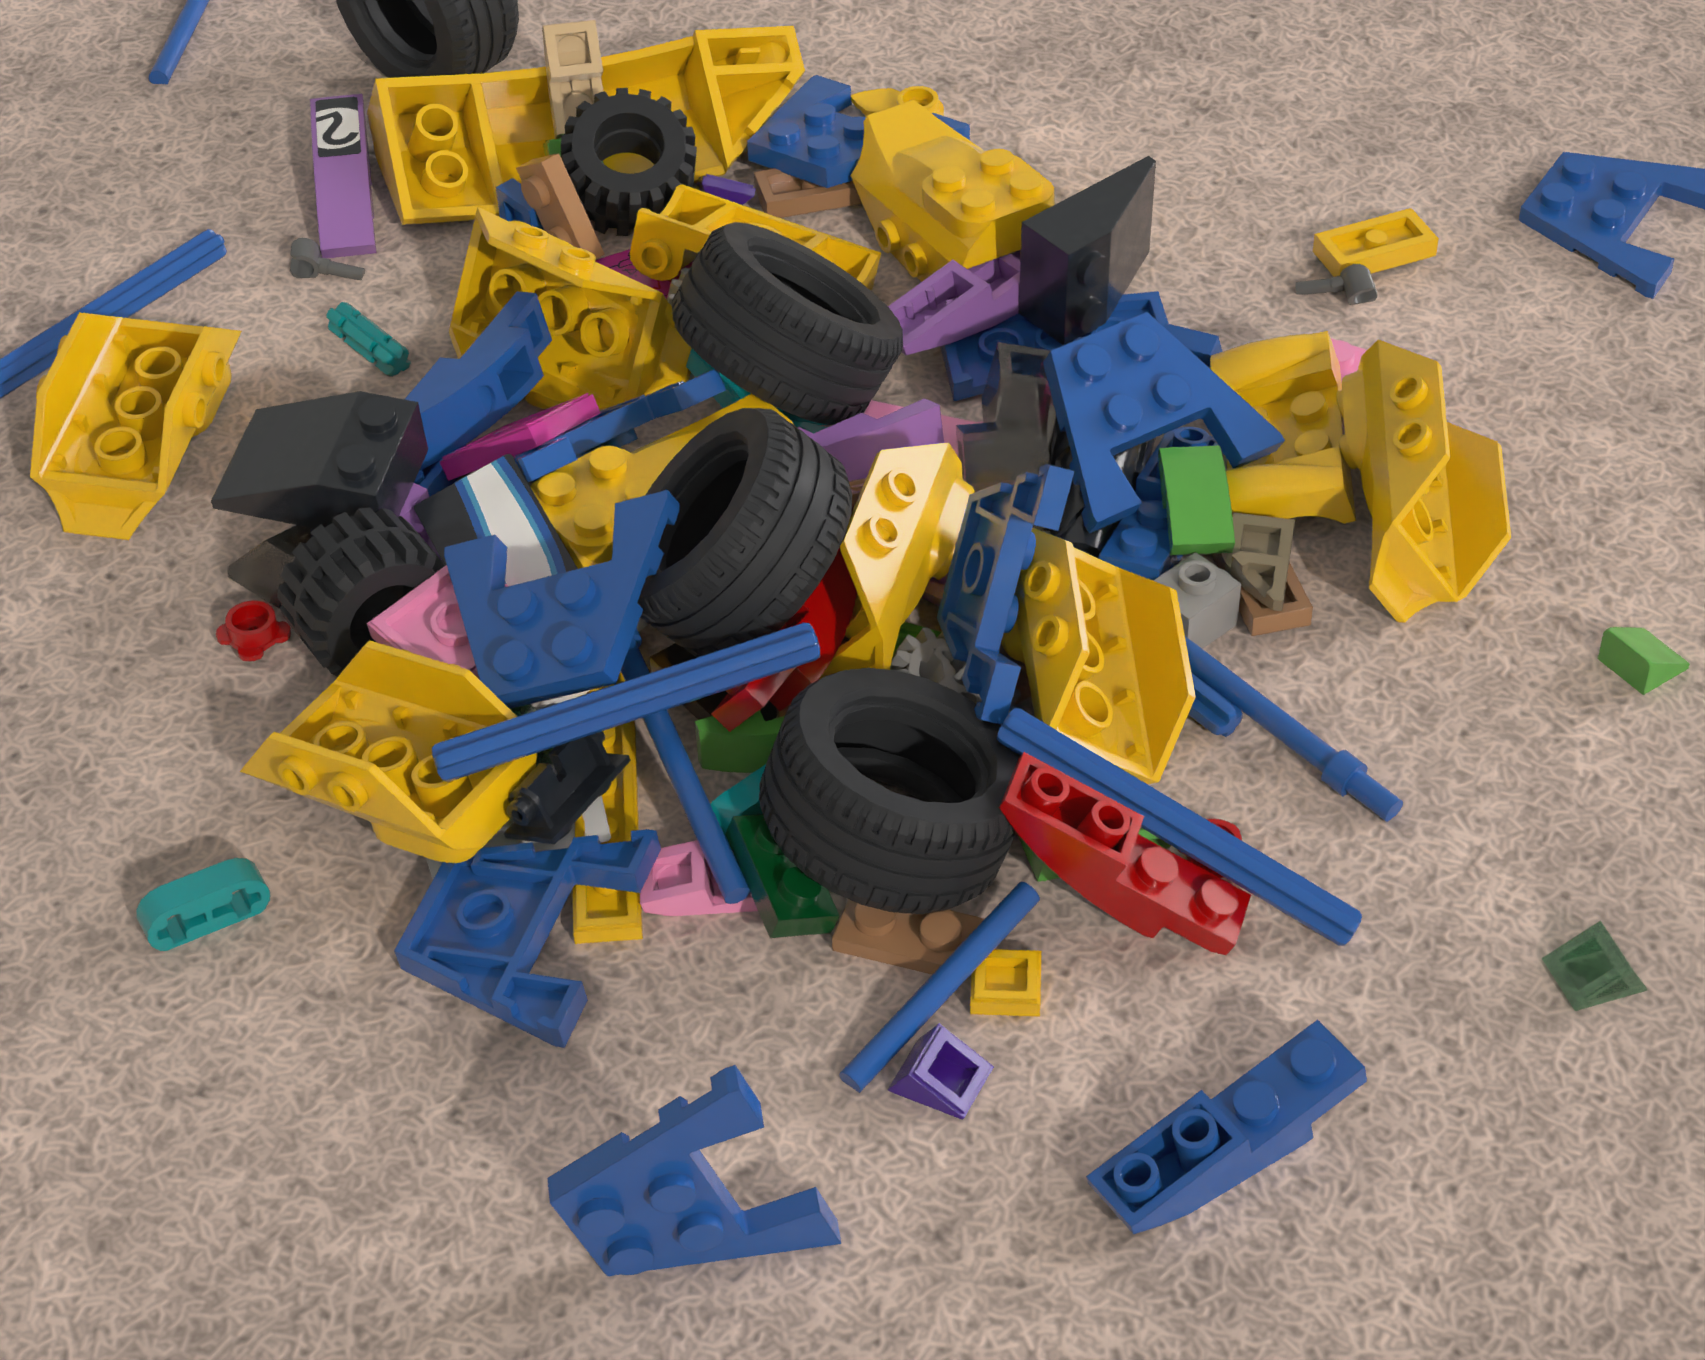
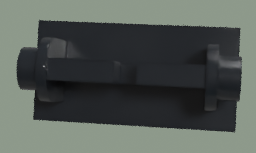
(550, 804)

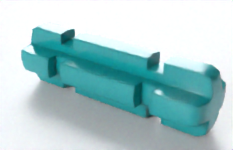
(368, 339)

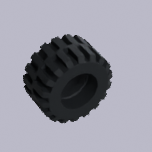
(627, 126)
(349, 578)

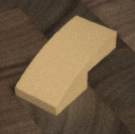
(571, 68)

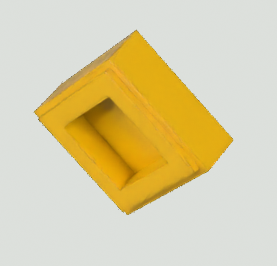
(1007, 984)

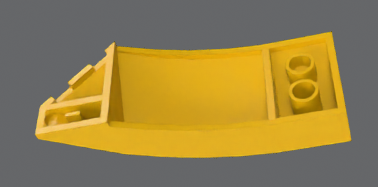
(462, 135)

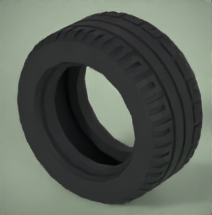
(432, 35)
(786, 324)
(750, 531)
(873, 841)

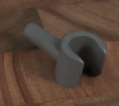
(309, 263)
(1354, 280)

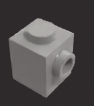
(1205, 597)

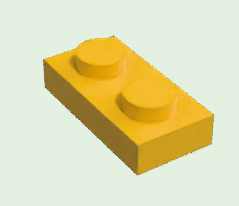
(1376, 243)

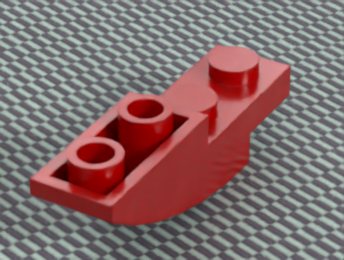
(829, 614)
(1102, 856)

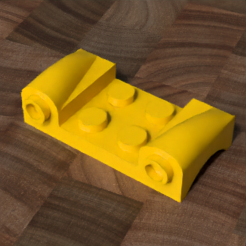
(676, 235)
(1295, 390)

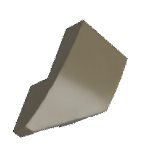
(1261, 556)

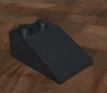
(1086, 253)
(325, 459)

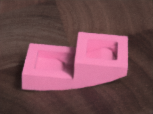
(685, 885)

